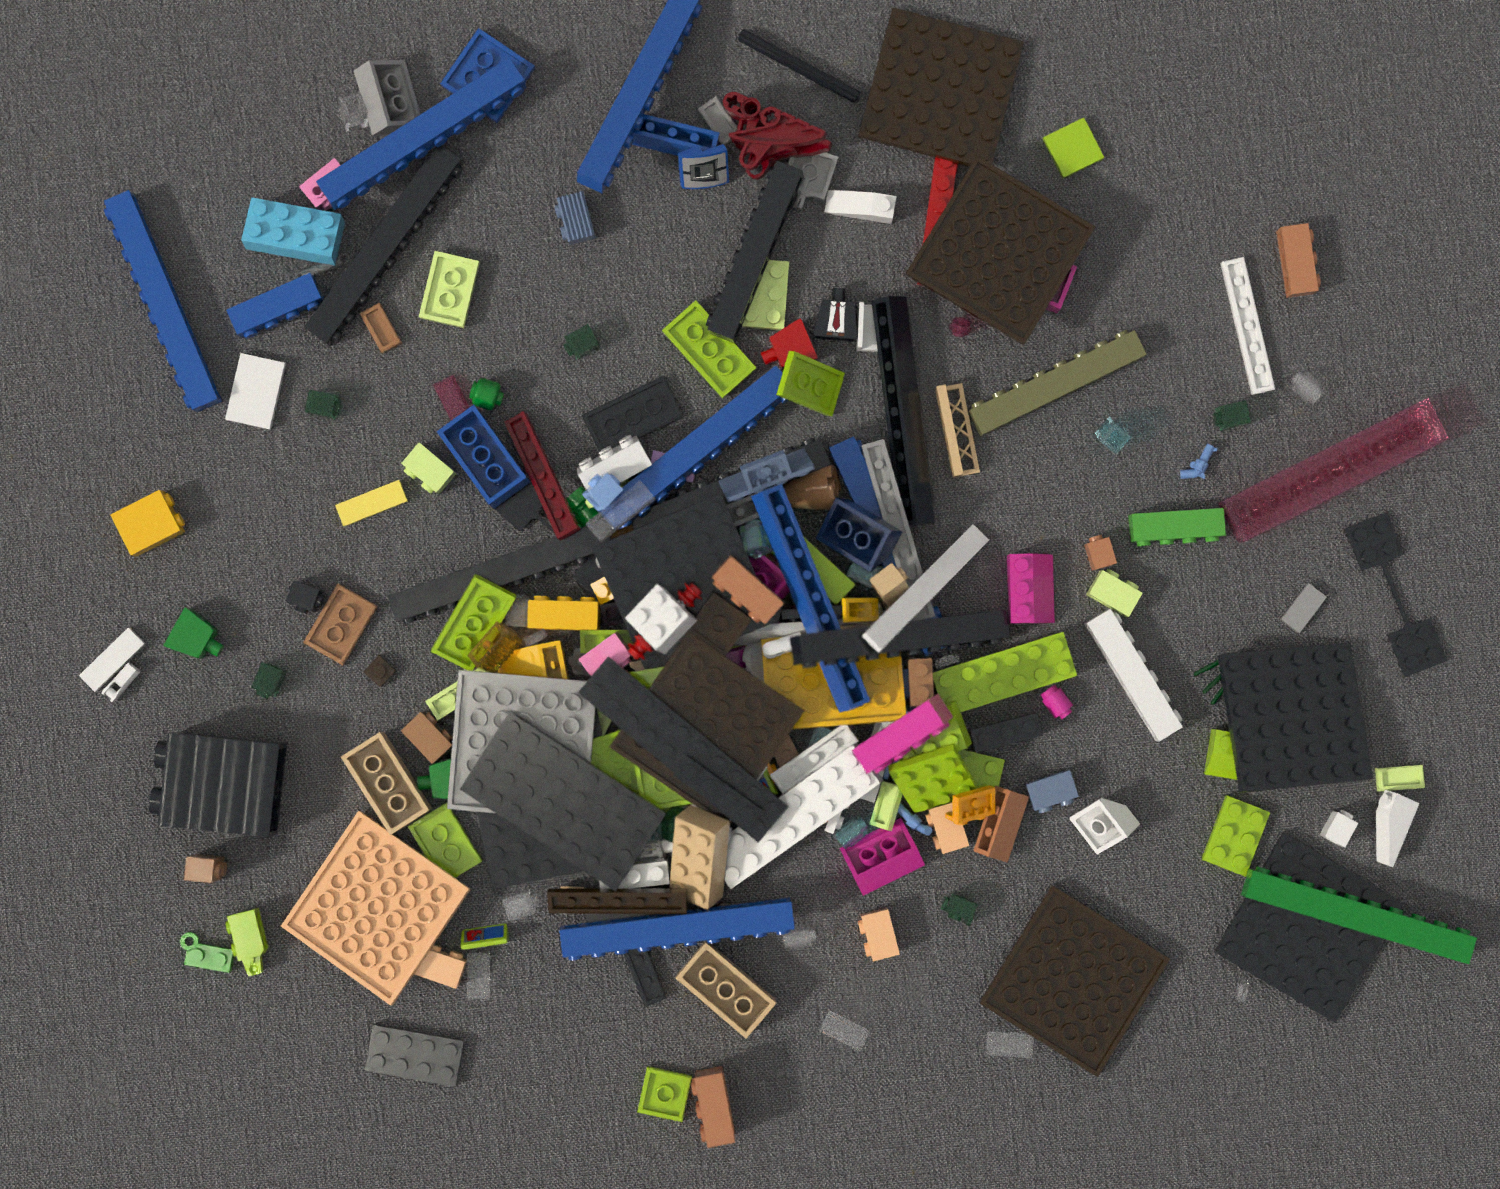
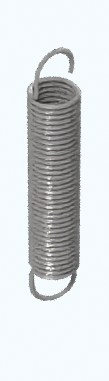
(321, 268)

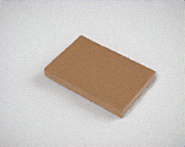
(340, 624)

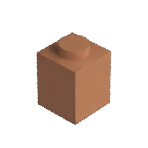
(1100, 552)

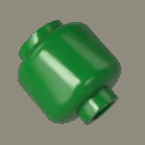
(486, 394)

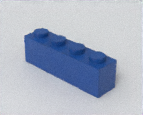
(673, 136)
(275, 306)

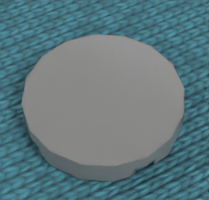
(754, 660)

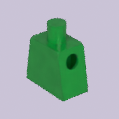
(193, 636)
(437, 780)

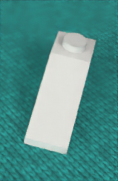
(861, 205)
(1392, 824)

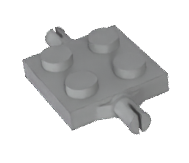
(817, 176)

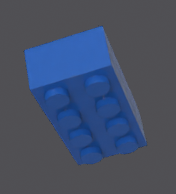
(483, 456)

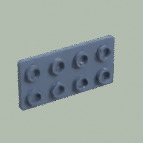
(766, 472)

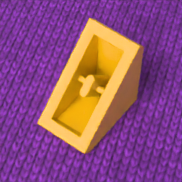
(860, 610)

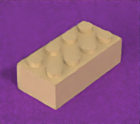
(386, 782)
(699, 856)
(726, 989)

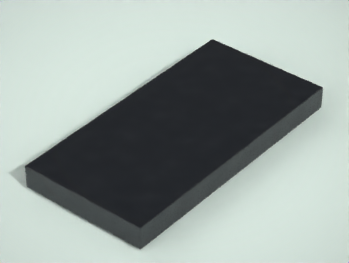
(633, 414)

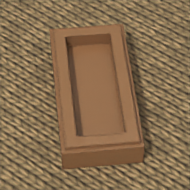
(380, 328)

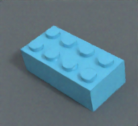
(293, 231)

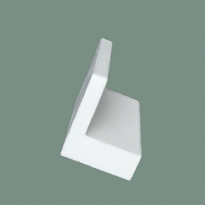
(866, 330)

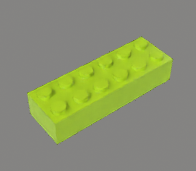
(1006, 673)

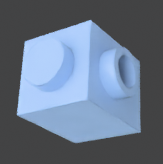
(602, 490)

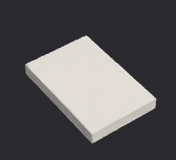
(255, 391)

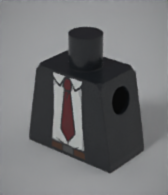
(836, 319)

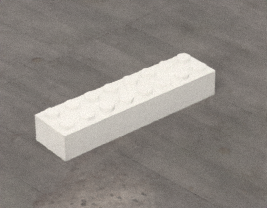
(809, 806)

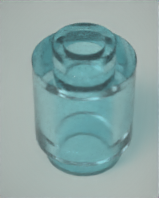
(851, 832)

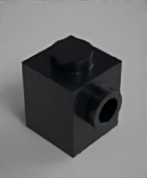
(305, 597)

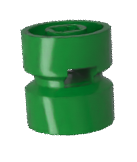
(579, 507)

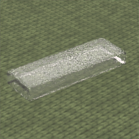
(620, 511)

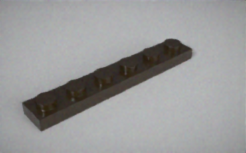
(616, 902)

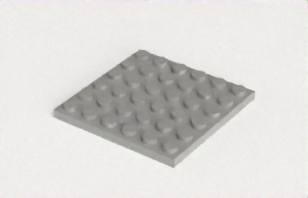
(486, 700)

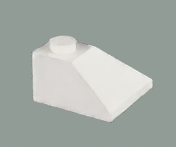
(1104, 823)

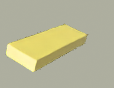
(371, 503)

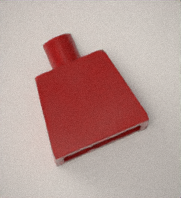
(790, 338)

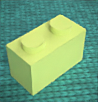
(428, 468)
(1114, 593)

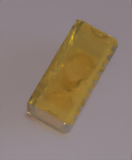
(495, 648)

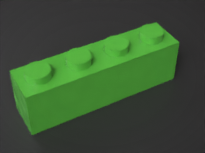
(1176, 526)

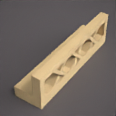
(949, 430)

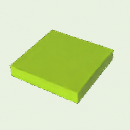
(1073, 148)
(664, 1093)

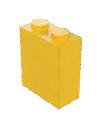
(148, 522)

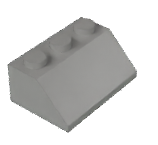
(387, 95)

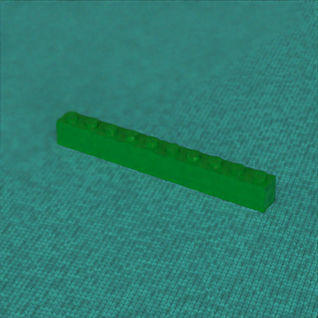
(1358, 916)

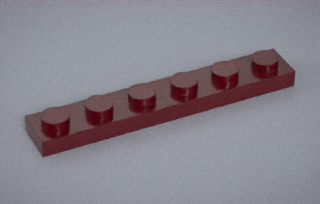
(542, 476)

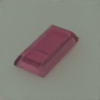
(451, 396)

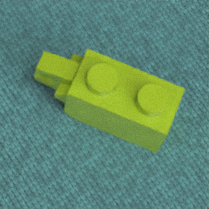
(248, 939)

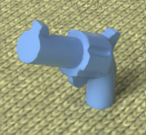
(1200, 465)
(914, 821)

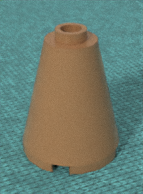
(814, 490)

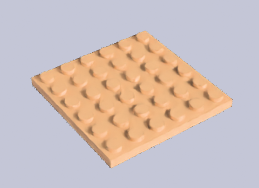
(375, 908)

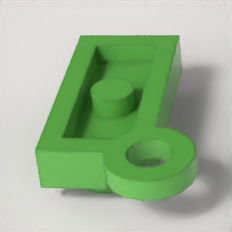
(206, 955)

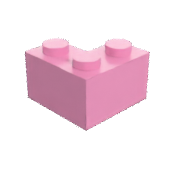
(613, 647)

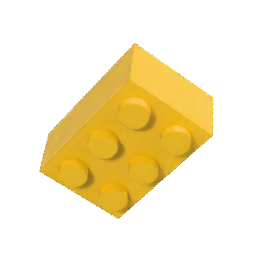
(563, 613)

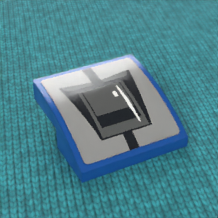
(703, 168)

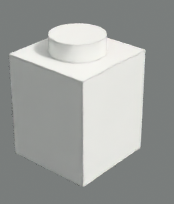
(1339, 828)

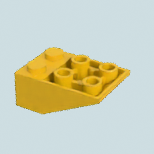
(538, 660)

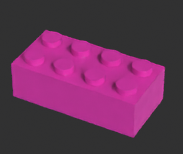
(907, 731)

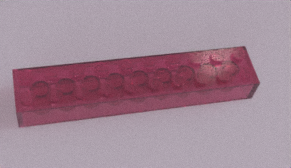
(1333, 470)

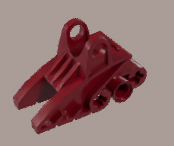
(771, 139)

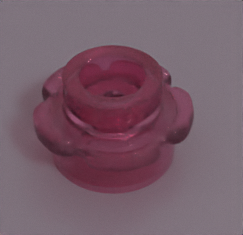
(960, 326)

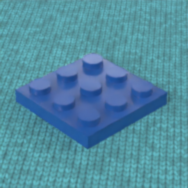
(479, 57)

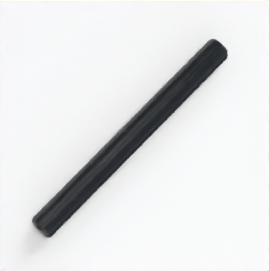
(798, 65)

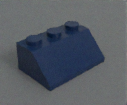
(858, 534)

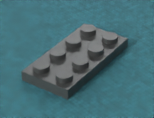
(414, 1055)

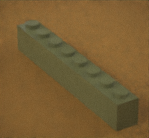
(1056, 383)

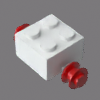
(661, 619)

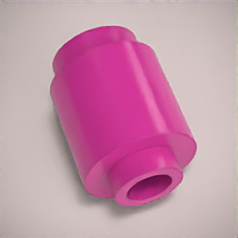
(1057, 702)

